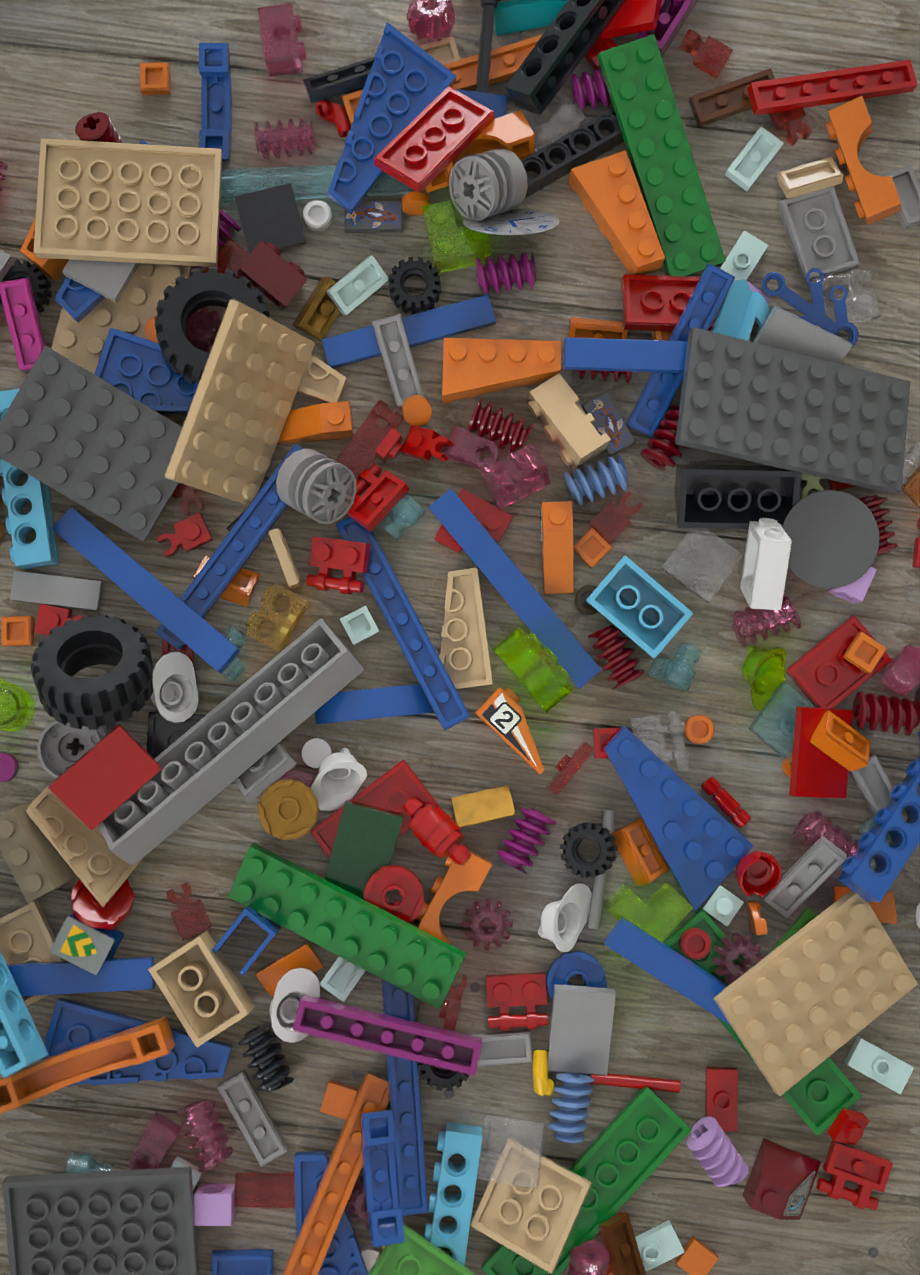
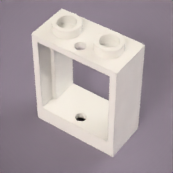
(765, 564)

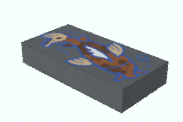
(375, 217)
(609, 421)

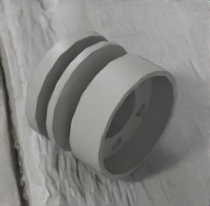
(488, 184)
(316, 486)
(57, 749)

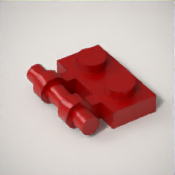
(378, 499)
(341, 555)
(516, 990)
(859, 1167)

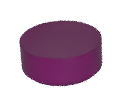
(8, 767)

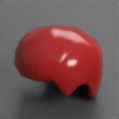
(758, 873)

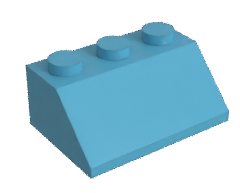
(639, 606)

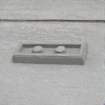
(397, 358)
(56, 590)
(805, 877)
(252, 1118)

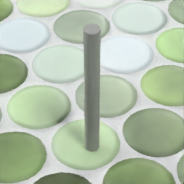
(600, 881)

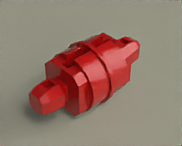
(437, 831)

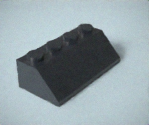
(733, 495)

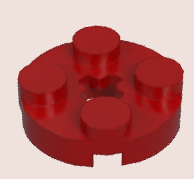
(398, 878)
(92, 914)

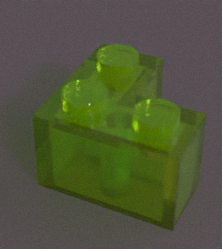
(452, 246)
(534, 668)
(655, 917)

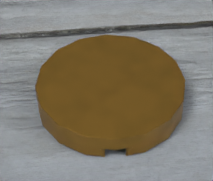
(288, 809)

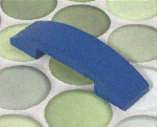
(216, 97)
(374, 704)
(380, 1178)

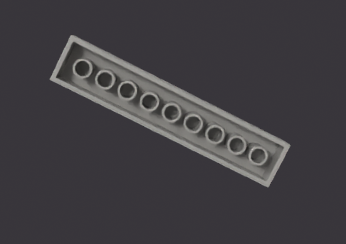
(231, 740)

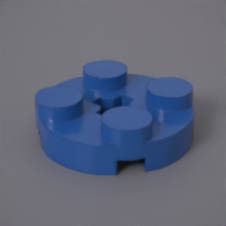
(574, 963)

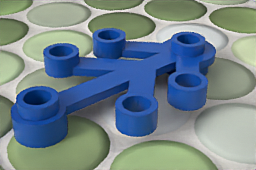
(815, 313)

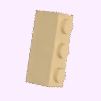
(201, 989)

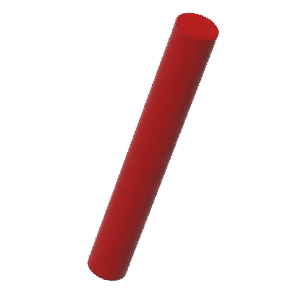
(637, 1082)

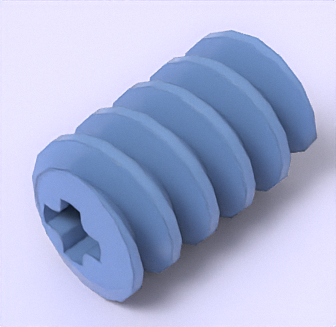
(596, 480)
(571, 1107)

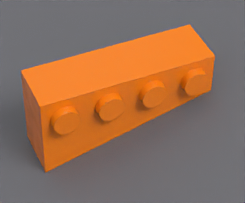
(617, 205)
(495, 365)

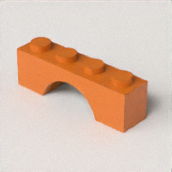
(503, 132)
(875, 194)
(456, 879)

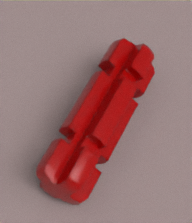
(726, 802)

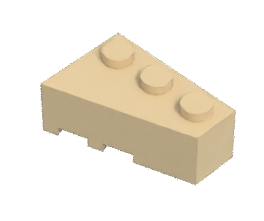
(567, 422)

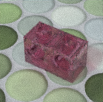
(515, 476)

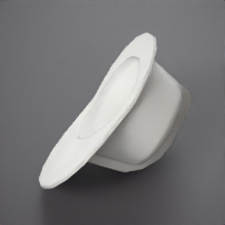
(175, 687)
(338, 780)
(566, 918)
(286, 1002)

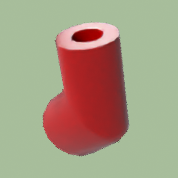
(335, 114)

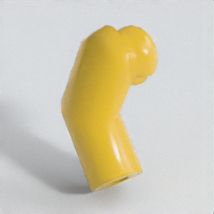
(541, 1083)

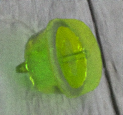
(763, 672)
(15, 707)

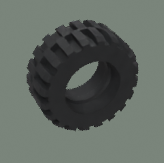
(184, 300)
(98, 699)

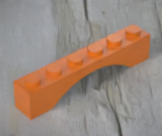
(101, 1056)

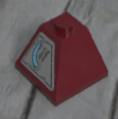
(780, 1181)

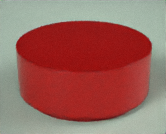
(695, 943)

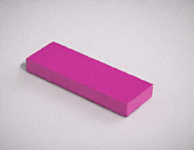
(22, 321)

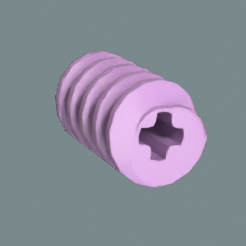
(716, 1153)

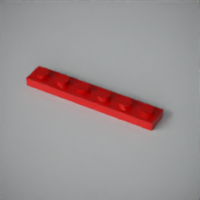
(831, 87)

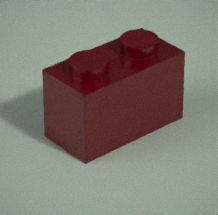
(272, 274)

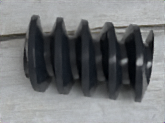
(266, 1058)

